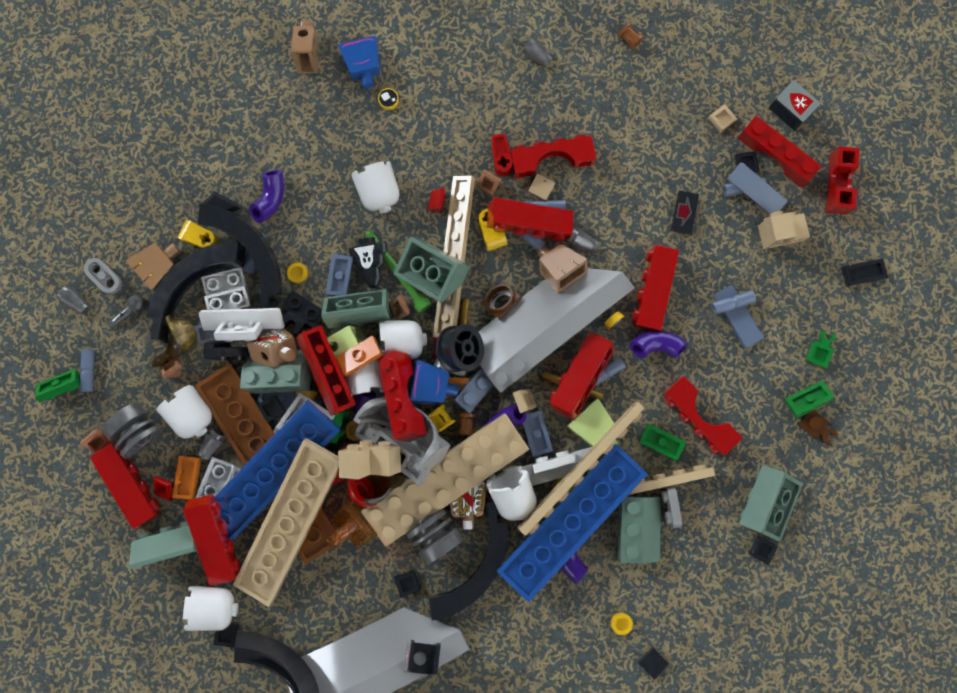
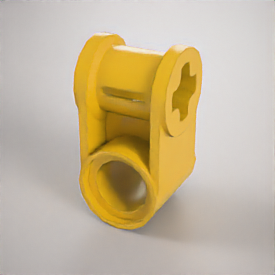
(196, 235)
(491, 238)
(438, 422)

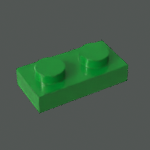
(57, 385)
(809, 399)
(339, 420)
(661, 442)

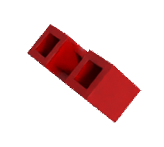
(840, 194)

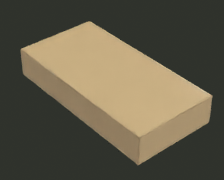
(524, 400)

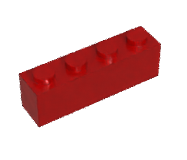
(530, 219)
(656, 288)
(325, 370)
(582, 375)
(126, 486)
(211, 539)

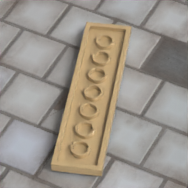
(456, 474)
(288, 522)

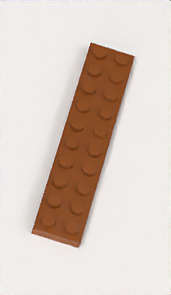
(247, 433)

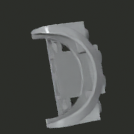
(430, 447)

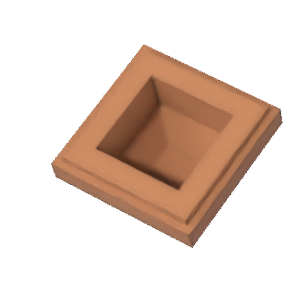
(488, 182)
(399, 307)
(171, 368)
(95, 441)

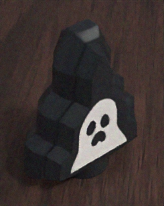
(369, 259)

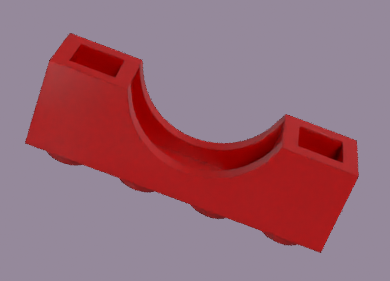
(577, 151)
(795, 162)
(682, 397)
(405, 419)

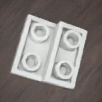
(226, 290)
(216, 477)

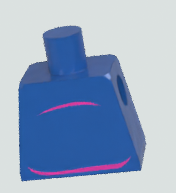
(362, 59)
(430, 384)

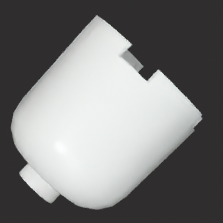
(377, 187)
(402, 336)
(365, 380)
(186, 413)
(512, 493)
(209, 609)

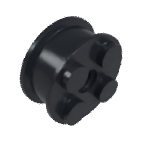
(459, 348)

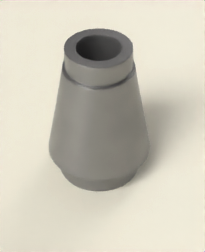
(536, 52)
(582, 241)
(72, 299)
(212, 443)

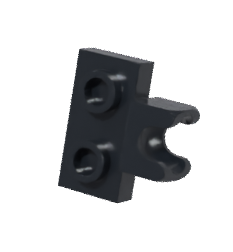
(300, 313)
(222, 351)

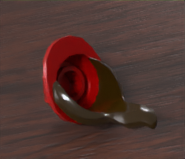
(373, 488)

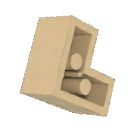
(783, 229)
(369, 459)

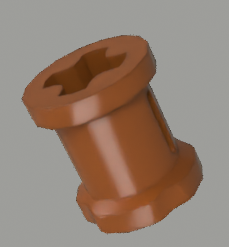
(630, 36)
(466, 424)

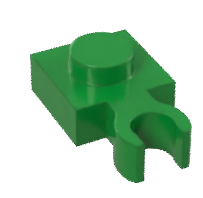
(820, 352)

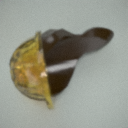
(180, 339)

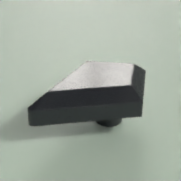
(221, 201)

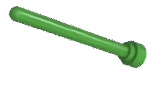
(421, 302)

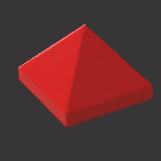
(163, 487)

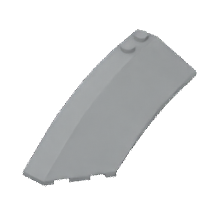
(545, 322)
(375, 655)

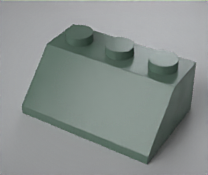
(430, 269)
(355, 309)
(286, 377)
(770, 502)
(639, 530)
(161, 546)

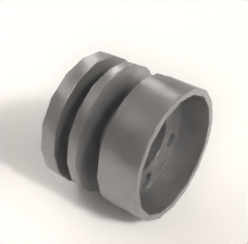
(131, 430)
(434, 537)

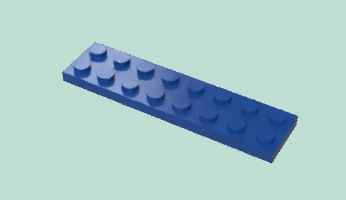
(264, 473)
(571, 523)

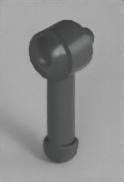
(134, 303)

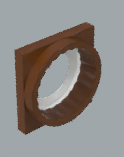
(505, 290)

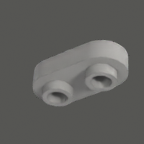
(103, 277)
(670, 497)

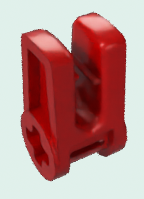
(501, 154)

